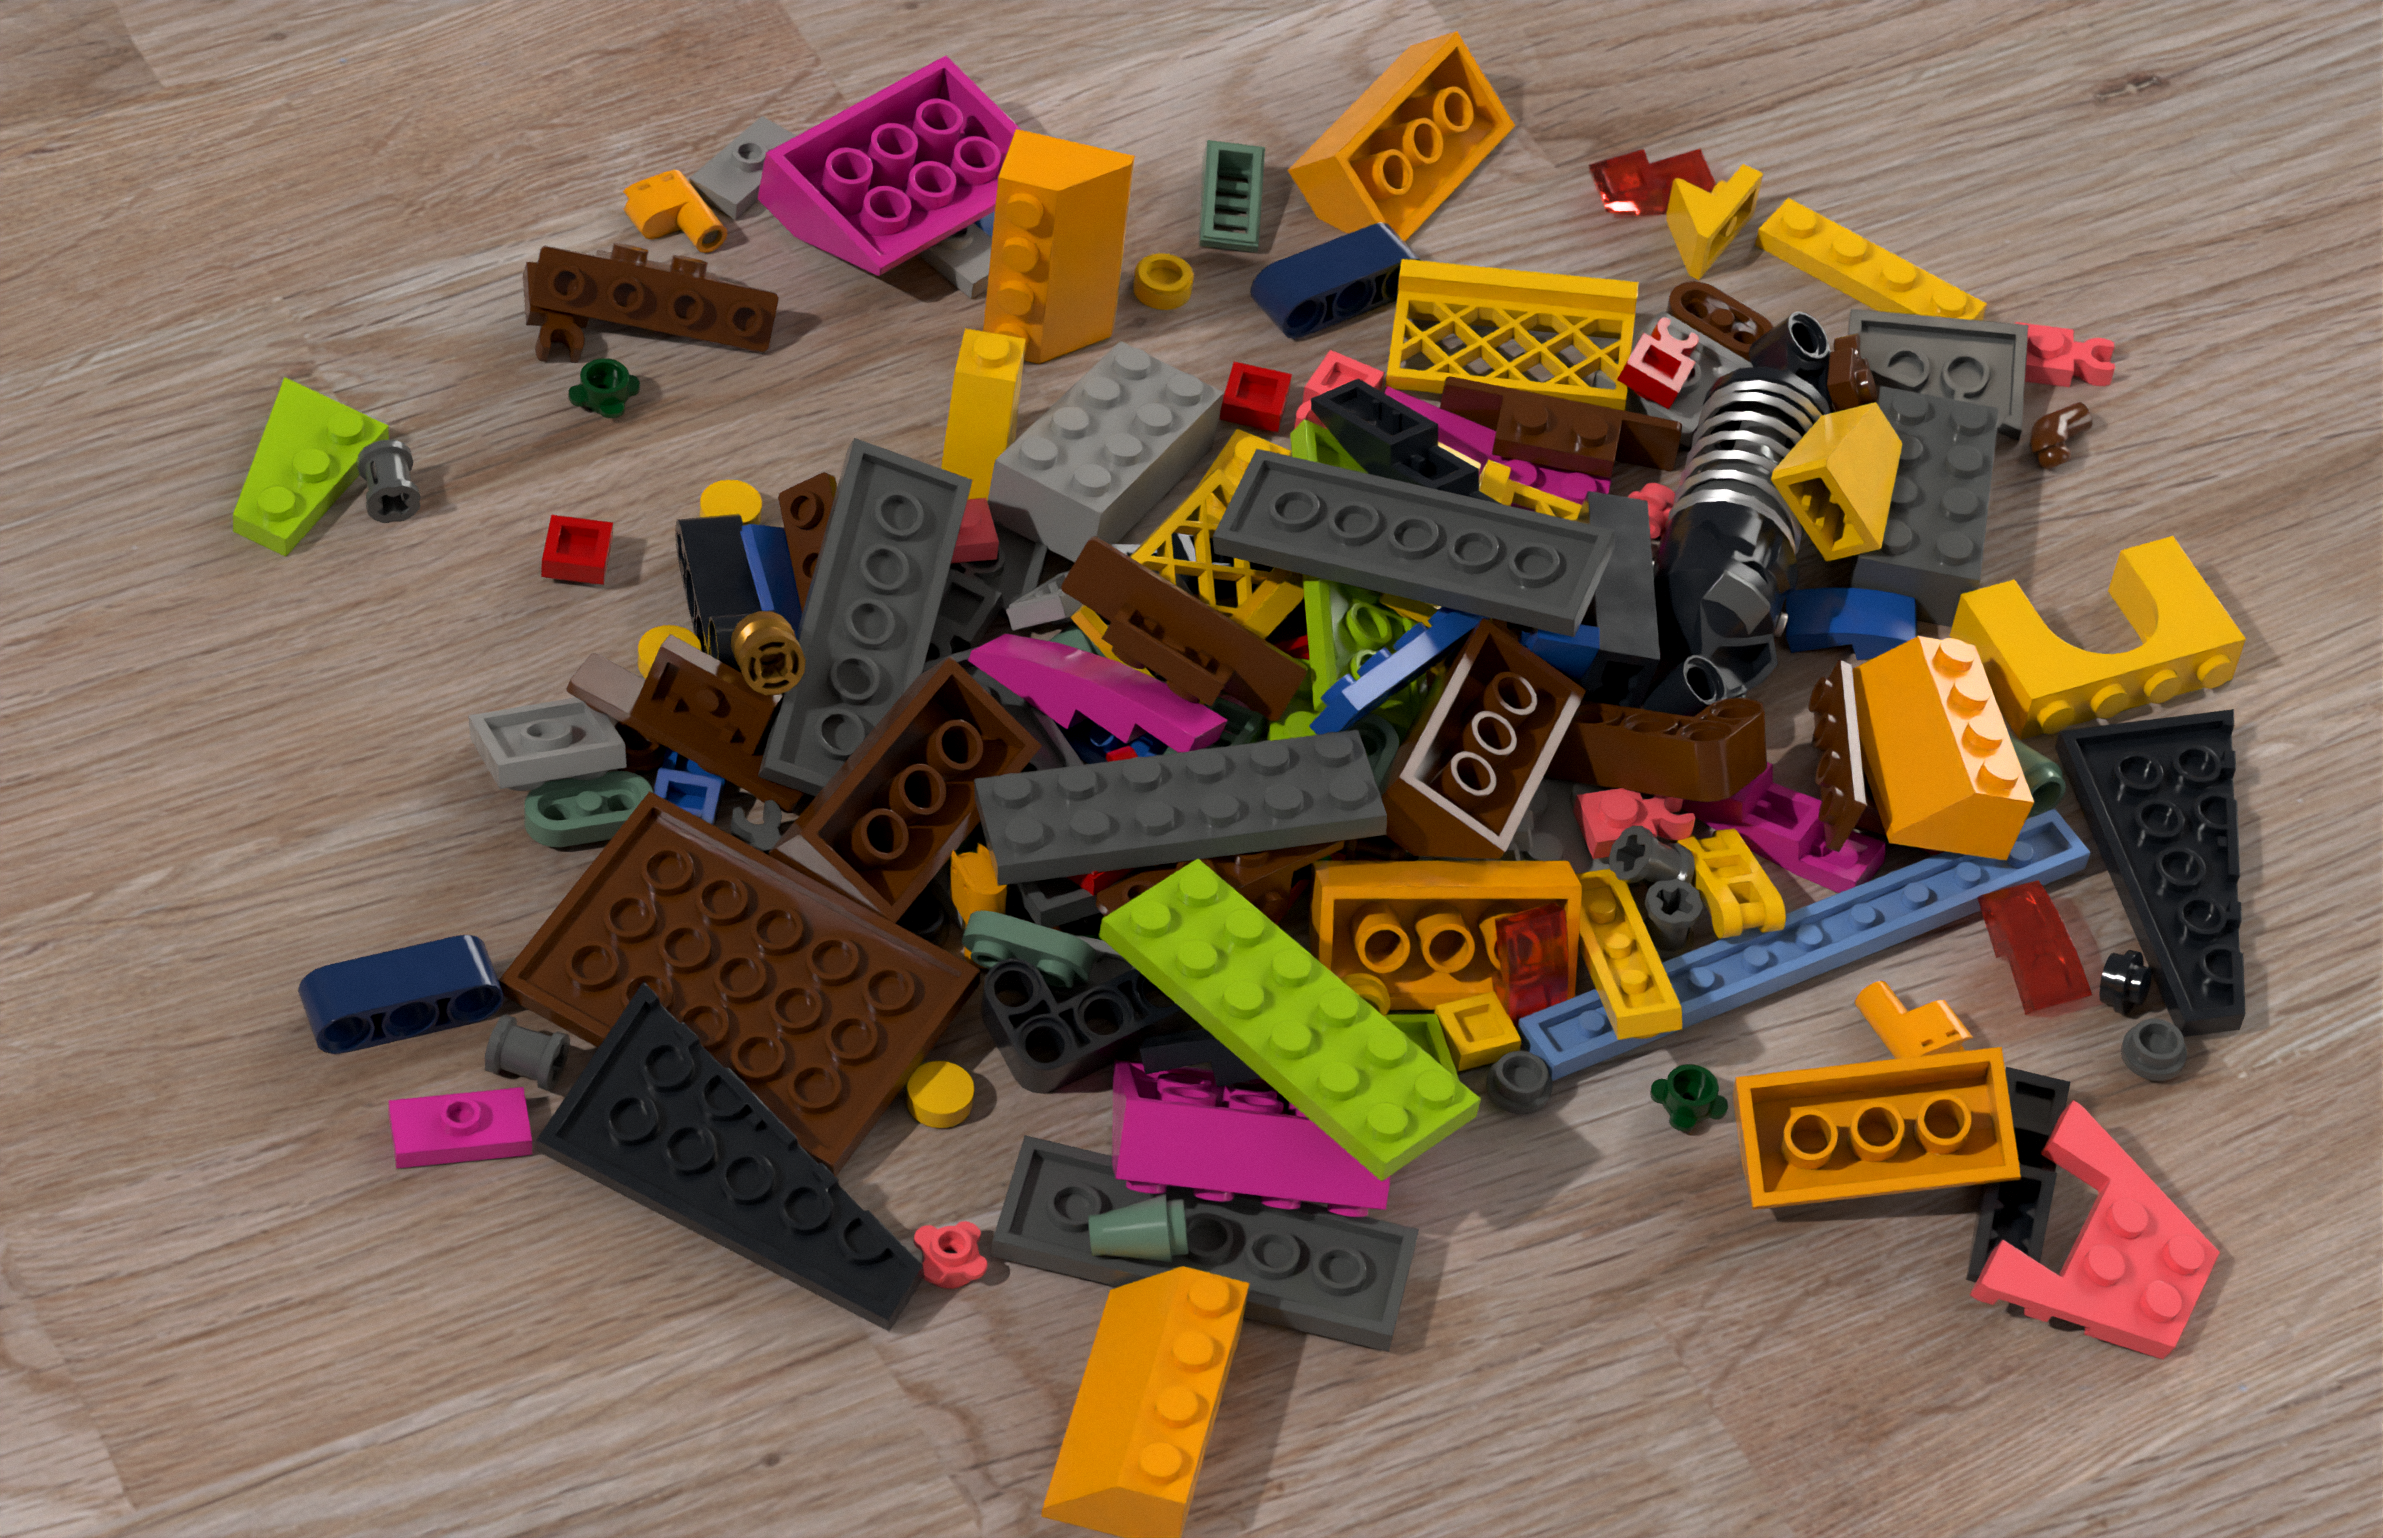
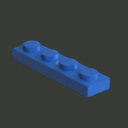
(1389, 674)

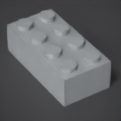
(1104, 452)

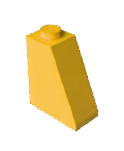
(983, 406)
(1842, 480)

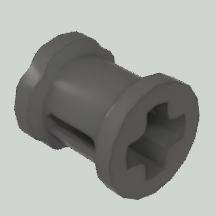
(389, 481)
(1644, 859)
(1672, 912)
(527, 1052)

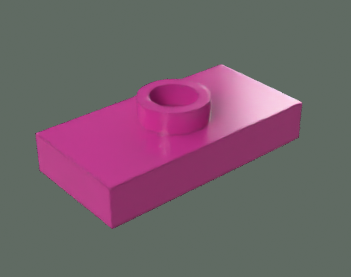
(460, 1127)

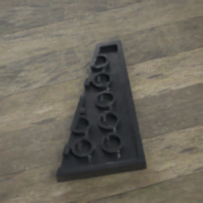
(2170, 840)
(706, 1152)

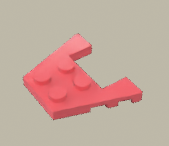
(2132, 1263)

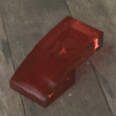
(1643, 188)
(2037, 945)
(1532, 960)

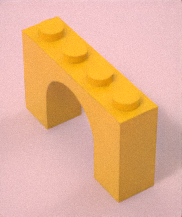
(2053, 685)

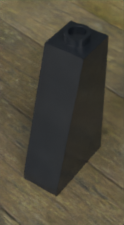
(1622, 605)

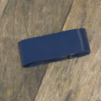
(1332, 280)
(400, 994)

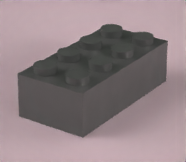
(1936, 504)

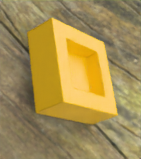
(1477, 1030)

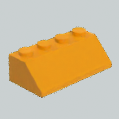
(1404, 141)
(1057, 244)
(1939, 750)
(1430, 922)
(1875, 1128)
(1148, 1404)

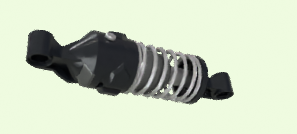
(1730, 532)

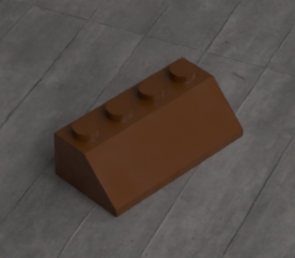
(1477, 748)
(907, 792)

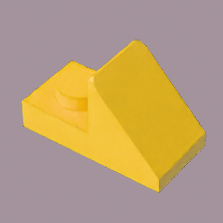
(1708, 221)

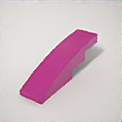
(1083, 685)
(1788, 832)

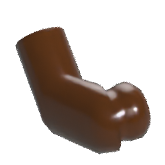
(2052, 429)

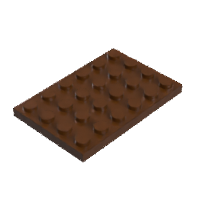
(765, 965)

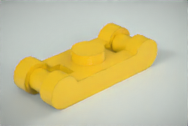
(1734, 885)

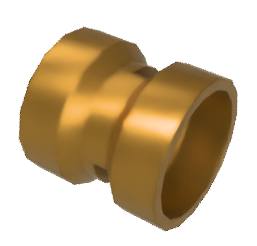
(768, 638)

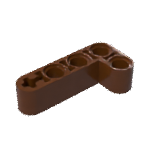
(1665, 752)

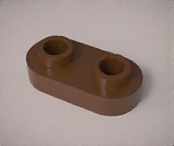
(1717, 316)

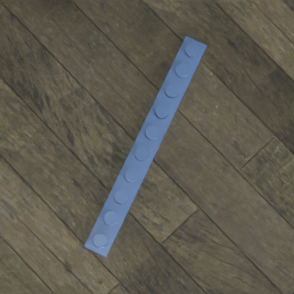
(1812, 942)

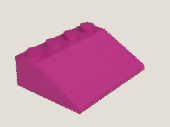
(892, 169)
(1230, 1141)

